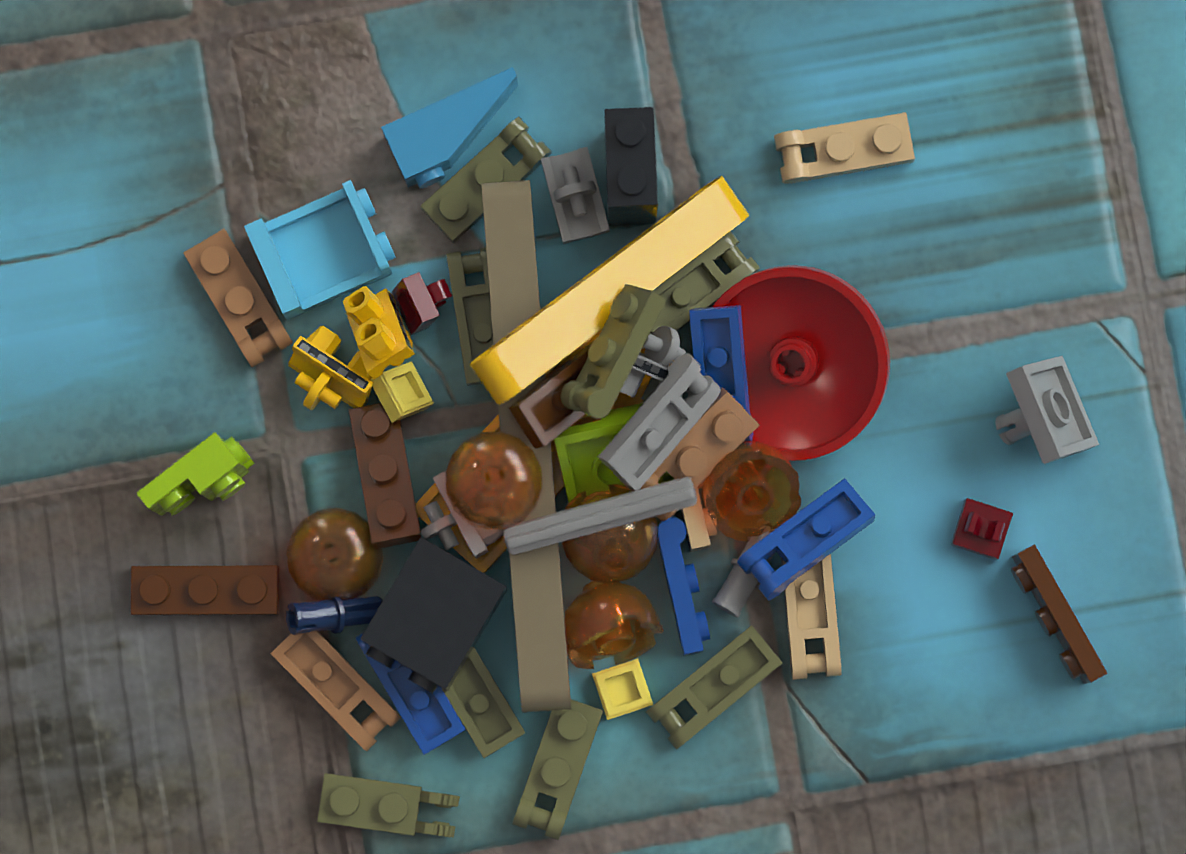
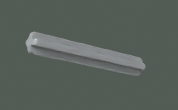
(600, 515)

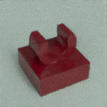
(420, 302)
(981, 528)

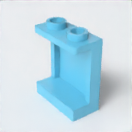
(321, 250)

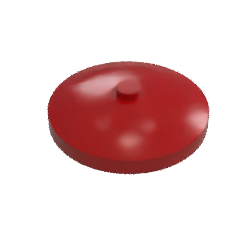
(810, 358)

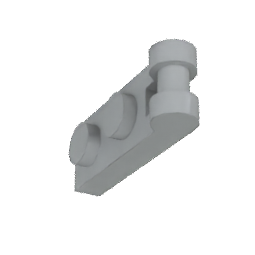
(660, 423)

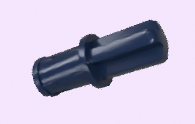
(331, 614)

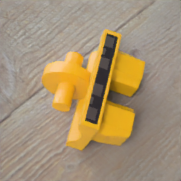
(378, 330)
(327, 377)

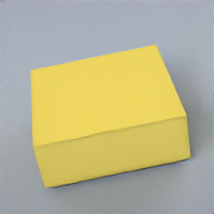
(402, 392)
(622, 689)

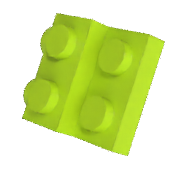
(579, 452)
(211, 468)

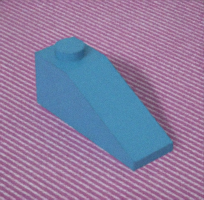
(441, 132)

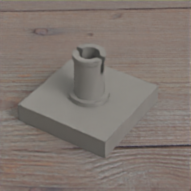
(1047, 411)

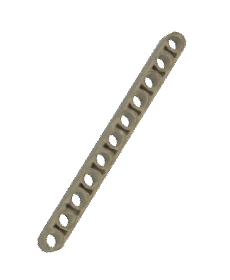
(534, 572)

